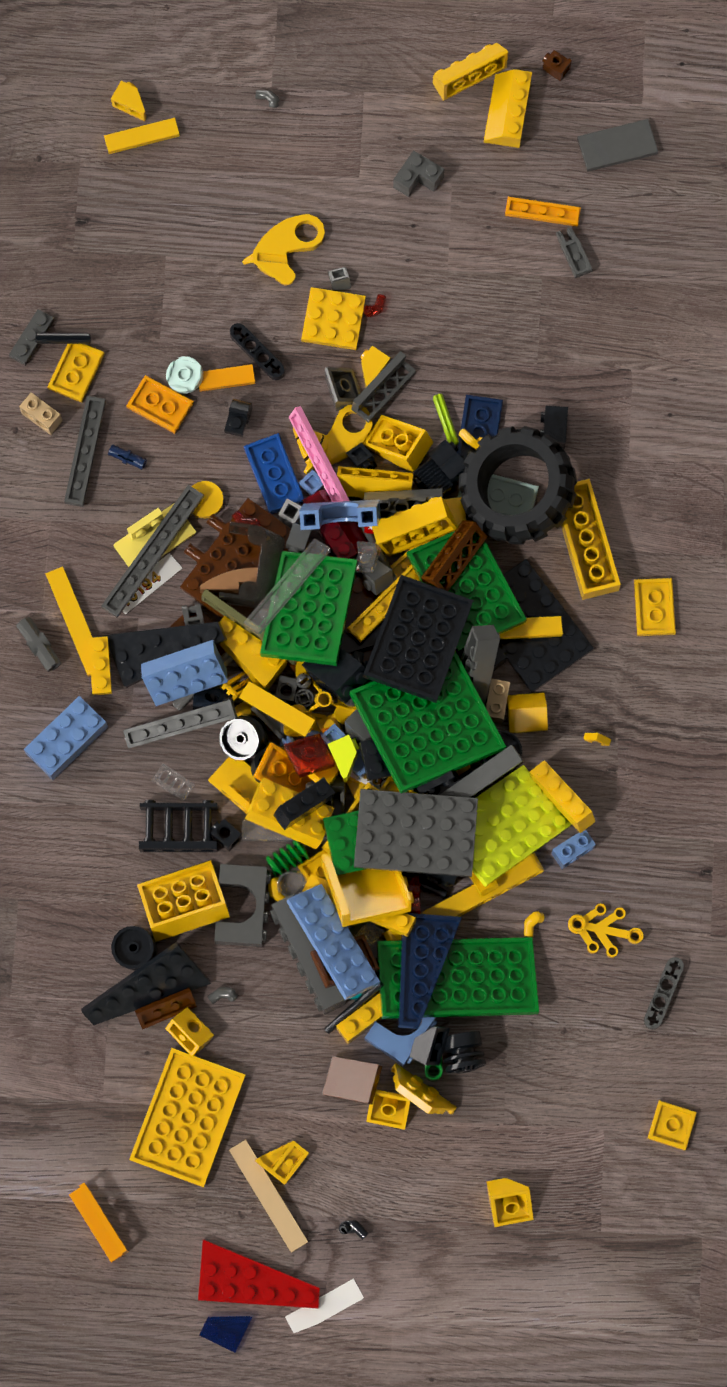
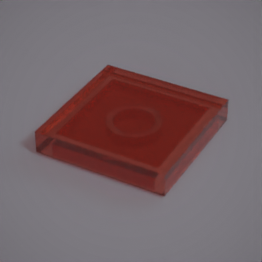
(309, 755)

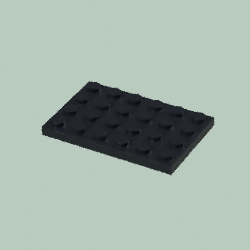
(418, 638)
(542, 657)

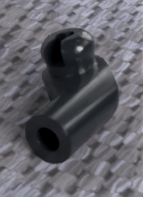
(353, 1226)

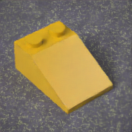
(399, 442)

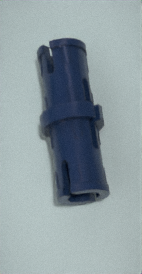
(127, 457)

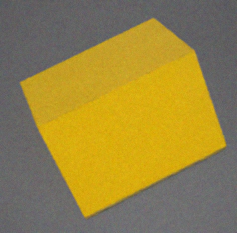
(527, 713)
(389, 1109)

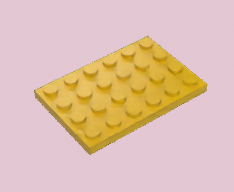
(187, 1117)

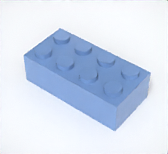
(184, 672)
(66, 738)

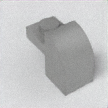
(290, 513)

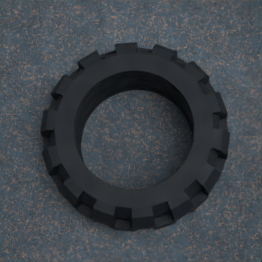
(489, 456)

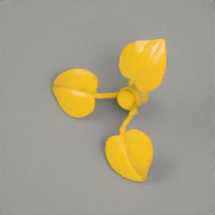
(321, 699)

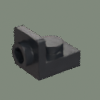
(361, 457)

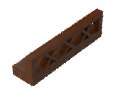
(453, 552)

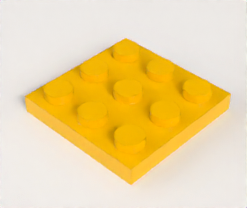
(333, 318)

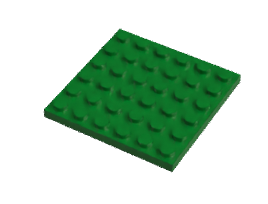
(425, 737)

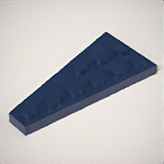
(421, 964)

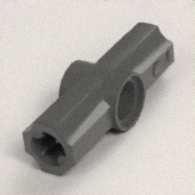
(38, 644)

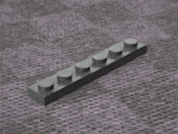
(85, 451)
(180, 723)

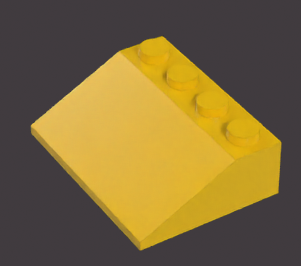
(183, 901)

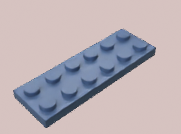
(333, 942)

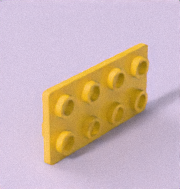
(235, 782)

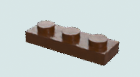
(165, 1008)

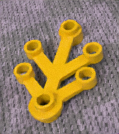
(601, 929)

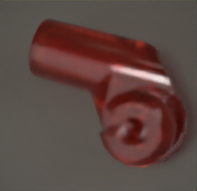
(377, 308)
(239, 518)

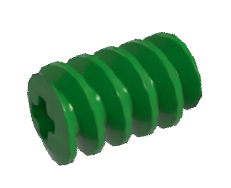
(287, 857)

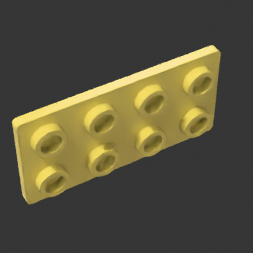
(141, 531)

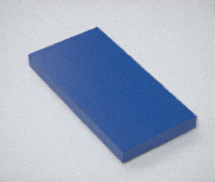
(273, 472)

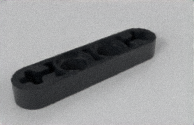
(257, 351)

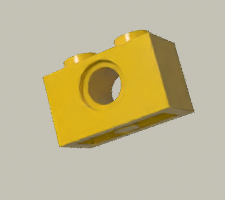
(189, 1031)

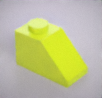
(345, 755)

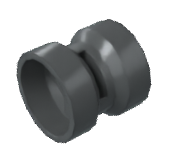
(305, 693)

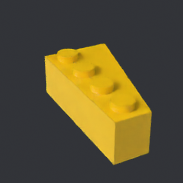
(246, 652)

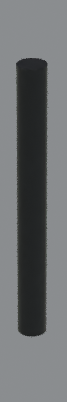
(353, 1007)

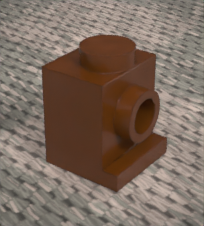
(558, 69)

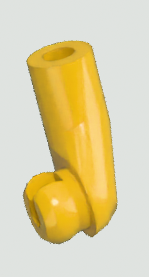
(469, 439)
(272, 888)
(531, 921)

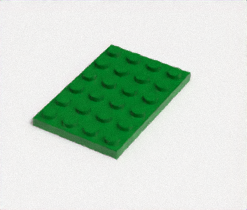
(480, 582)
(315, 616)

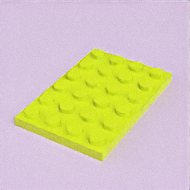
(512, 824)

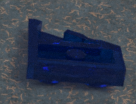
(226, 1330)

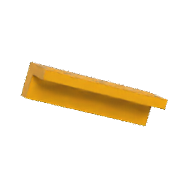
(98, 1223)

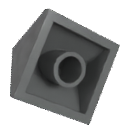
(342, 386)

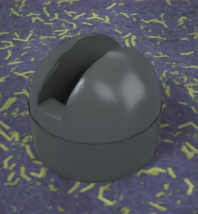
(300, 677)

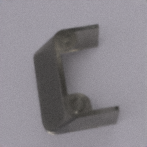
(271, 549)

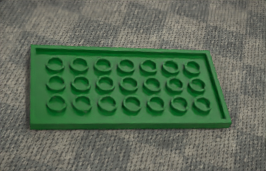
(475, 979)

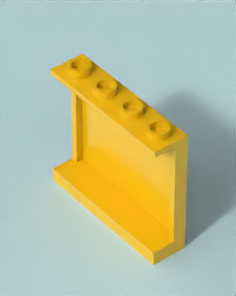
(367, 893)

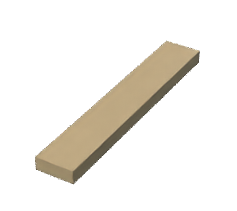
(268, 1196)

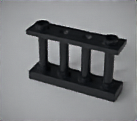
(187, 843)

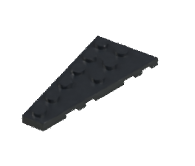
(139, 647)
(155, 980)

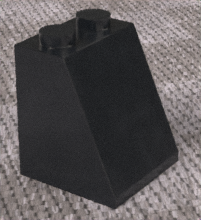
(338, 679)

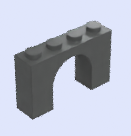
(250, 931)

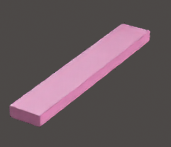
(317, 455)

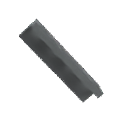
(379, 382)

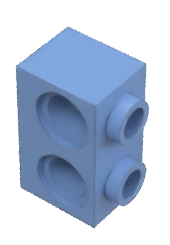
(573, 849)

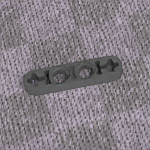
(665, 994)

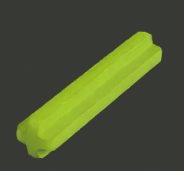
(445, 418)

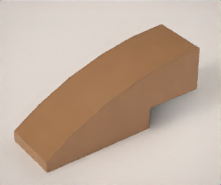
(230, 581)

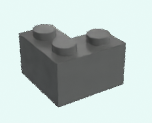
(418, 170)

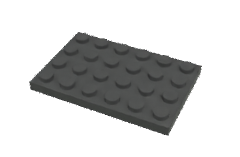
(416, 833)

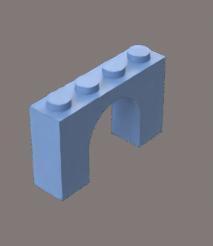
(316, 514)
(394, 1045)

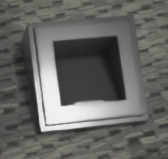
(339, 279)

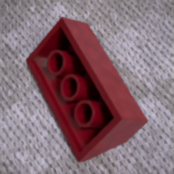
(338, 536)

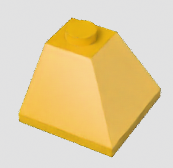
(509, 1202)

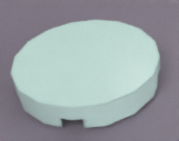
(184, 375)

